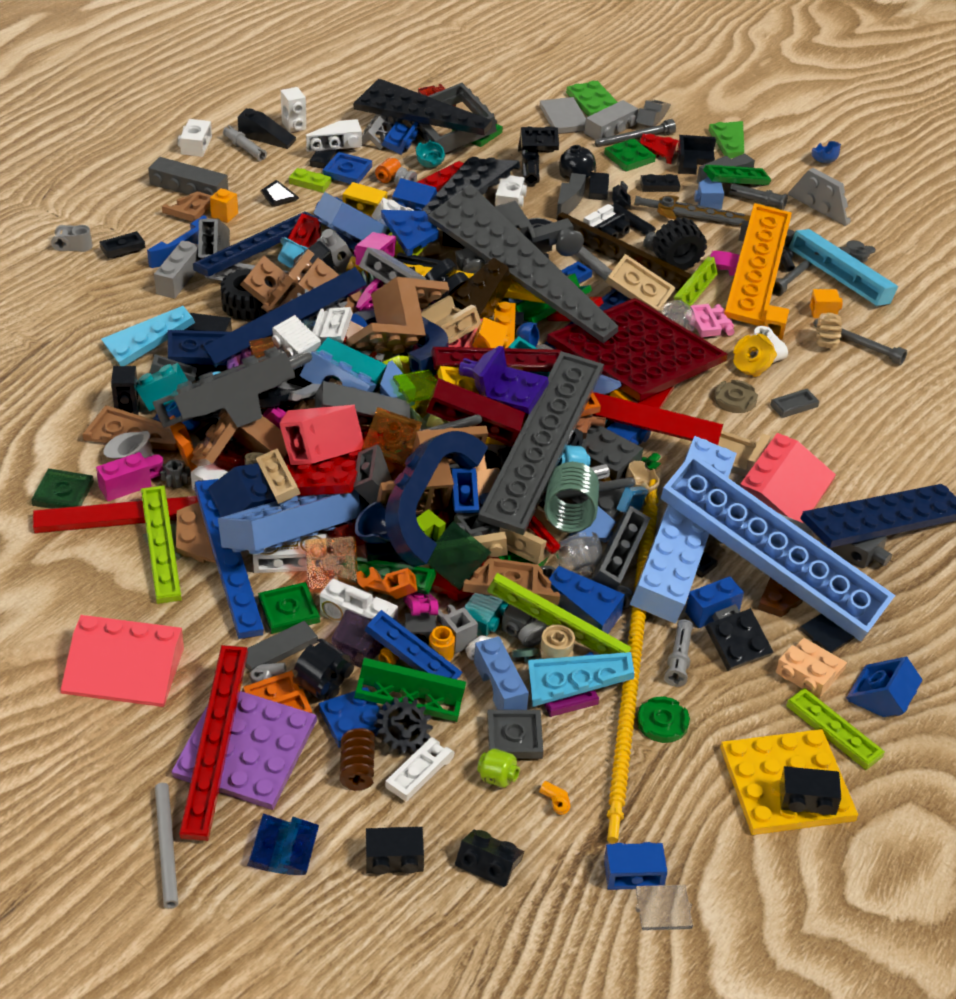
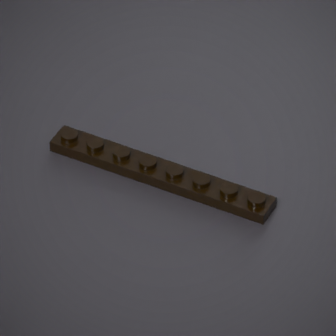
(617, 249)

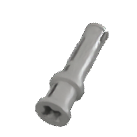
(679, 659)

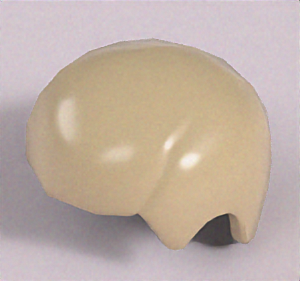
(642, 476)

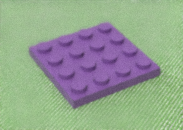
(260, 751)

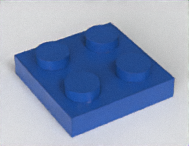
(347, 168)
(348, 713)

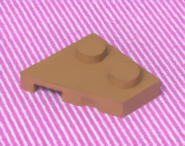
(189, 207)

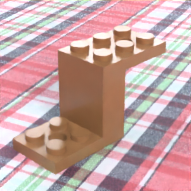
(315, 276)
(397, 315)
(257, 436)
(440, 487)

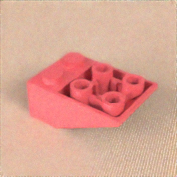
(320, 433)

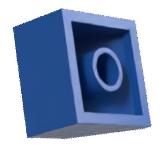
(886, 687)

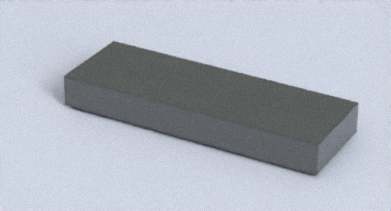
(281, 645)

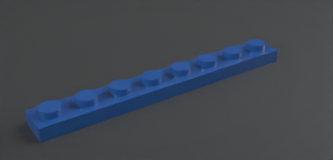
(231, 569)

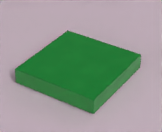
(288, 607)

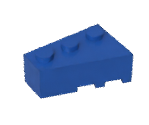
(587, 599)

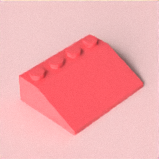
(788, 478)
(122, 660)

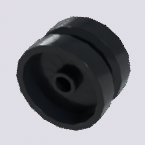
(446, 272)

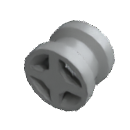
(404, 174)

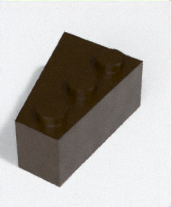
(484, 288)

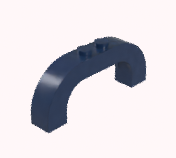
(421, 358)
(401, 507)

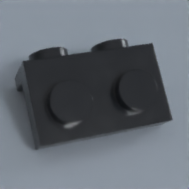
(488, 857)

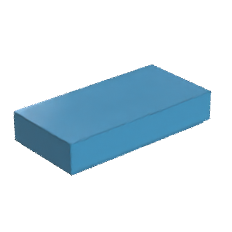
(632, 497)

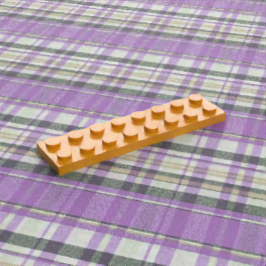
(758, 265)

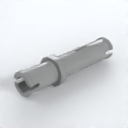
(240, 140)

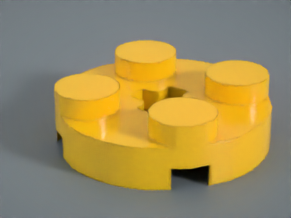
(758, 364)

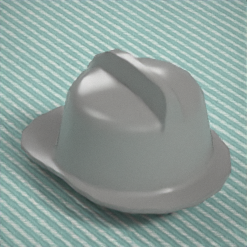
(129, 444)

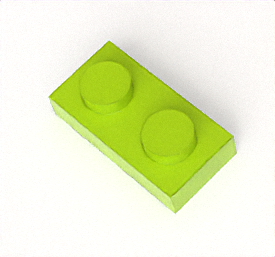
(310, 180)

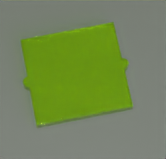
(415, 385)

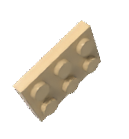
(639, 283)

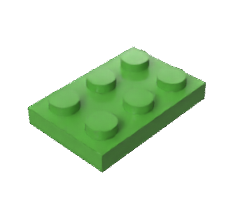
(591, 97)

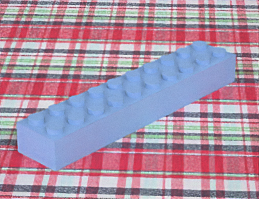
(777, 547)
(677, 548)

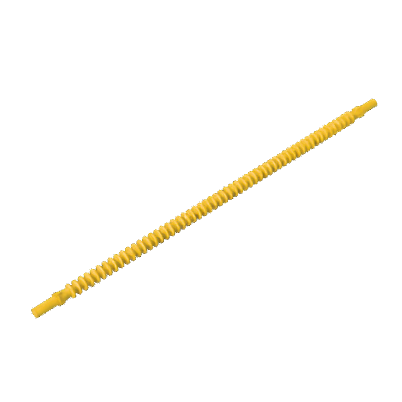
(630, 687)

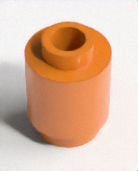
(387, 170)

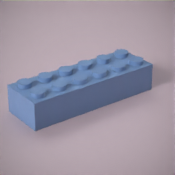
(288, 521)

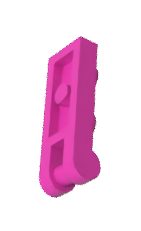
(421, 603)

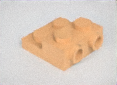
(810, 667)

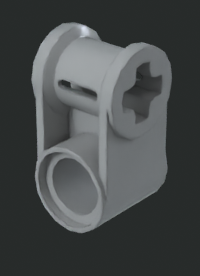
(74, 238)

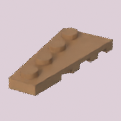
(113, 422)

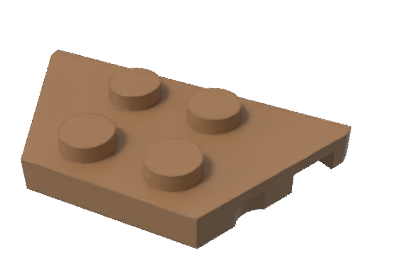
(292, 277)
(192, 535)
(525, 574)

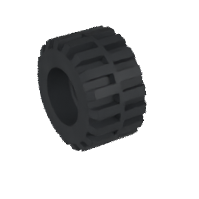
(680, 243)
(239, 301)

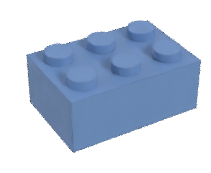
(346, 219)

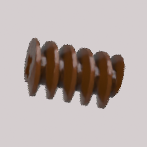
(357, 759)

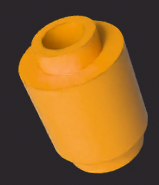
(443, 642)

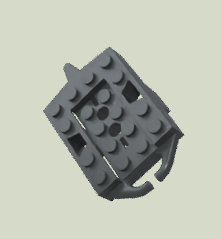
(233, 388)

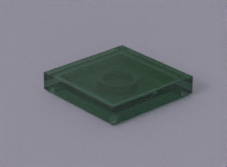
(62, 489)
(457, 555)

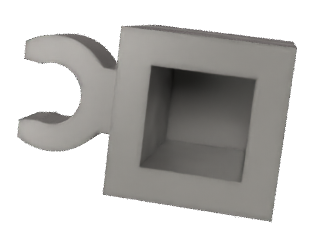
(462, 626)

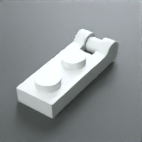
(419, 769)

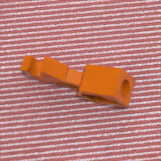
(374, 582)

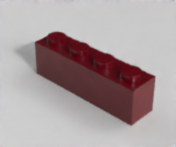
(455, 403)

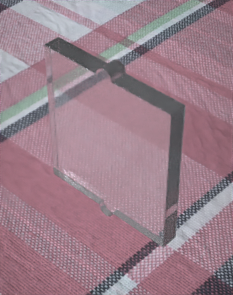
(663, 907)

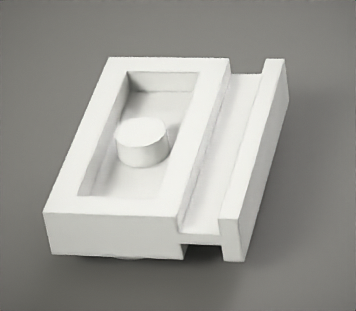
(332, 324)

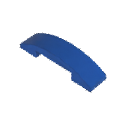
(161, 251)

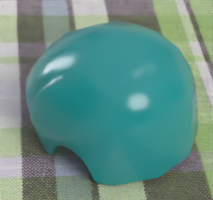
(430, 154)

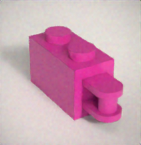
(376, 241)
(128, 475)

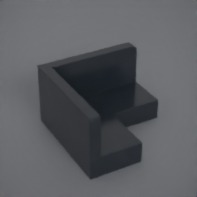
(693, 152)

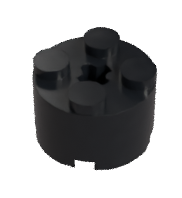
(322, 669)

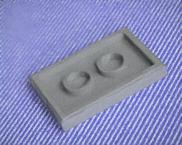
(564, 114)

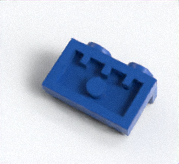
(400, 137)

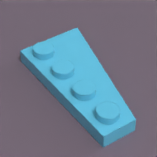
(141, 338)
(569, 676)

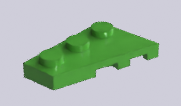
(729, 137)

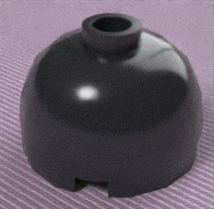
(578, 161)

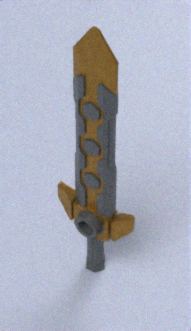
(669, 206)

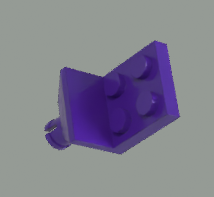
(502, 383)

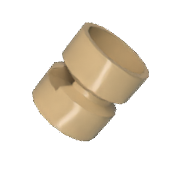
(557, 642)

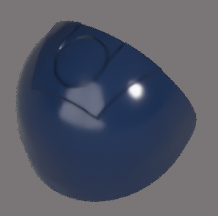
(371, 524)

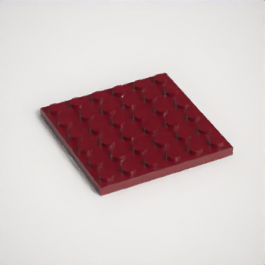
(645, 352)

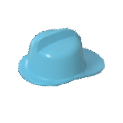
(289, 252)

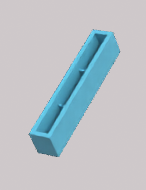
(843, 267)

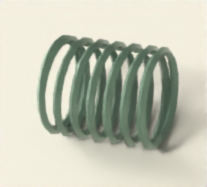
(567, 516)

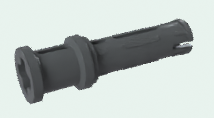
(767, 198)

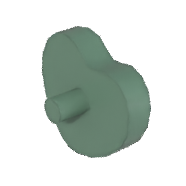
(525, 652)

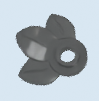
(858, 250)

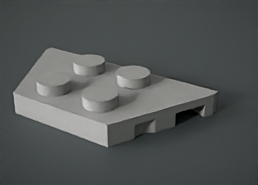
(822, 194)

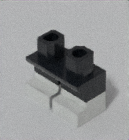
(608, 221)

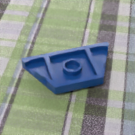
(410, 228)

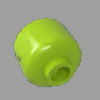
(498, 768)

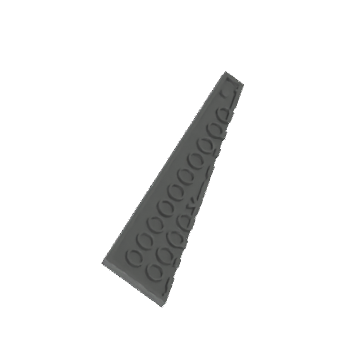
(489, 234)

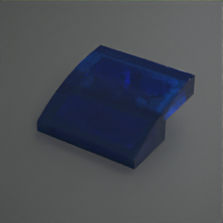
(283, 845)

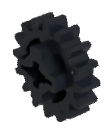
(395, 734)

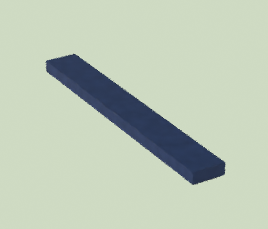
(246, 248)
(302, 306)

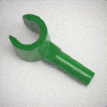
(650, 462)

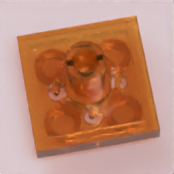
(394, 429)
(341, 549)

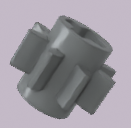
(175, 473)

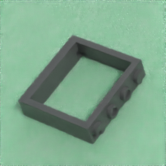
(456, 139)

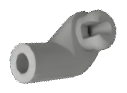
(266, 671)

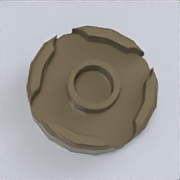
(735, 396)

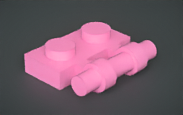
(711, 321)

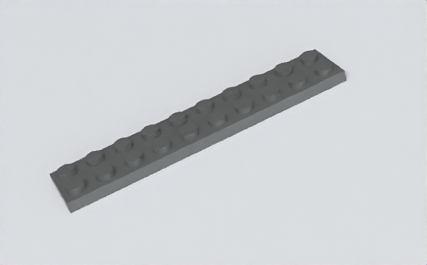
(540, 444)

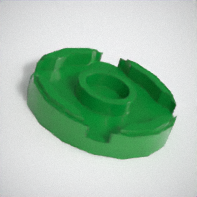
(663, 719)

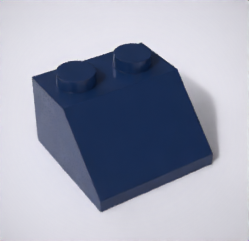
(241, 490)

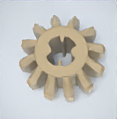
(828, 330)

